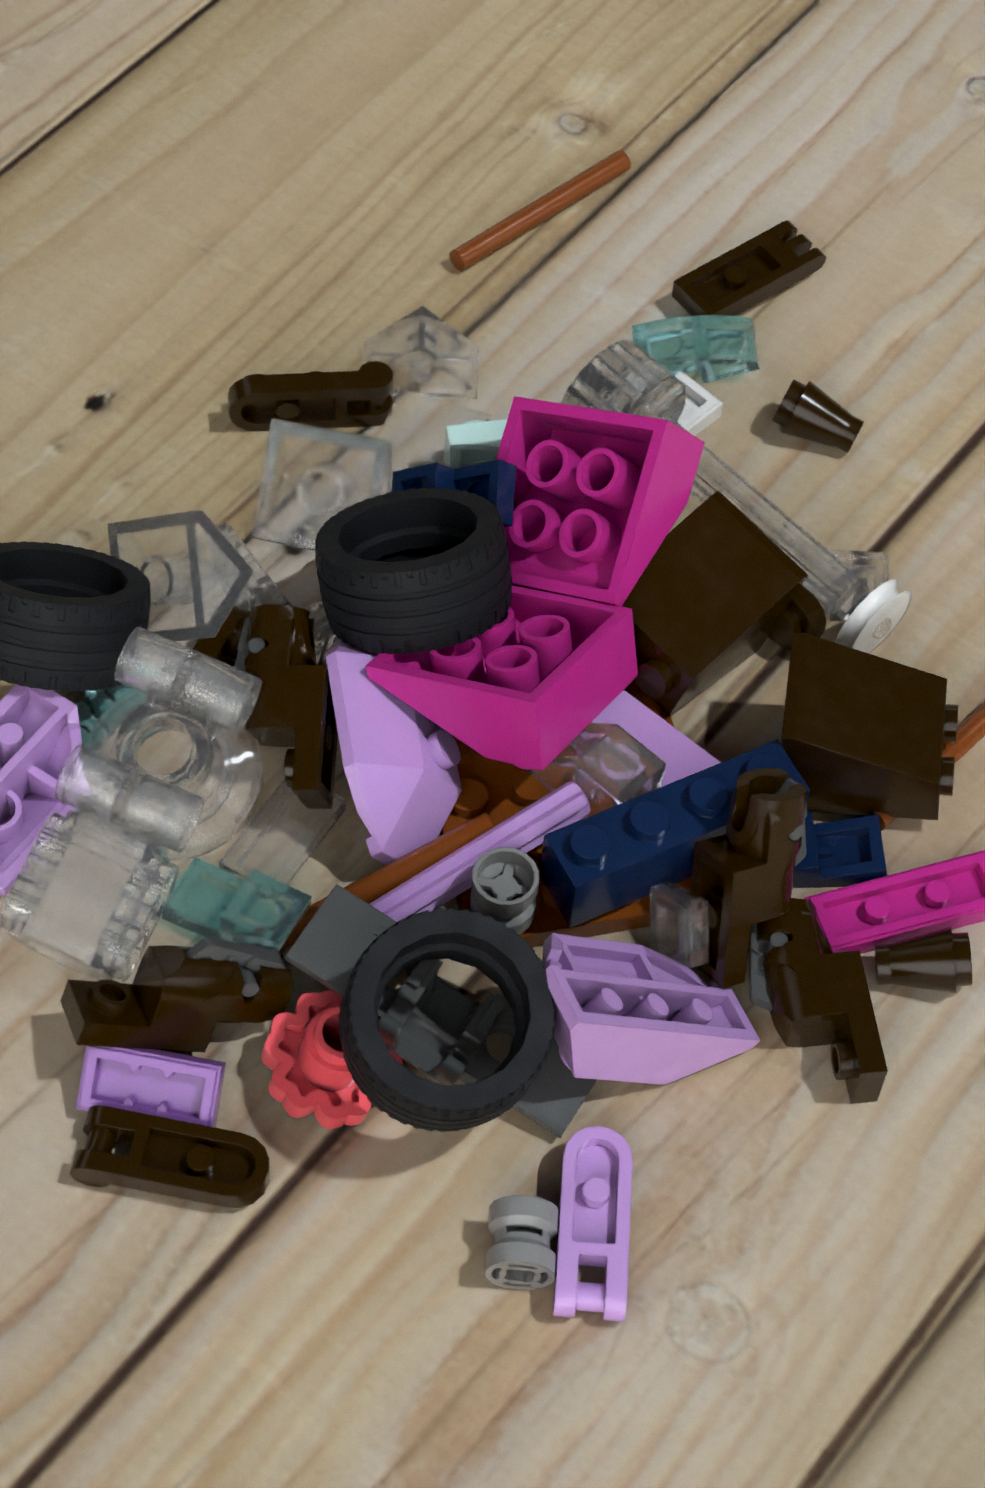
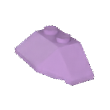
(35, 742)
(393, 758)
(638, 1013)

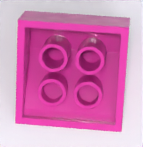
(592, 495)
(525, 681)

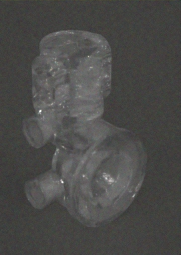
(106, 867)

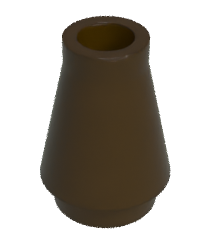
(816, 417)
(926, 961)

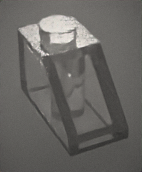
(606, 766)

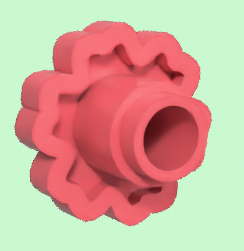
(310, 1063)

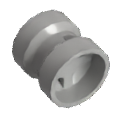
(501, 877)
(522, 1242)

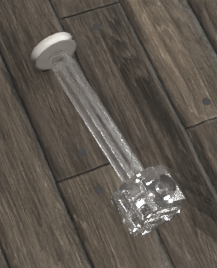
(634, 383)

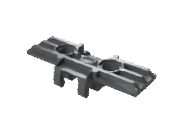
(428, 1018)

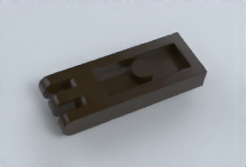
(748, 273)

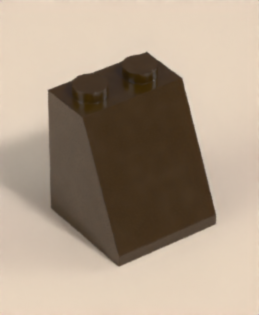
(707, 602)
(867, 731)

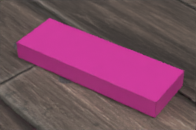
(903, 904)

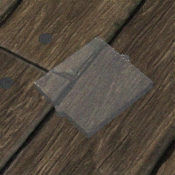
(419, 428)

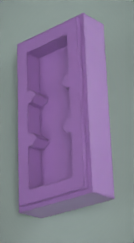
(152, 1083)

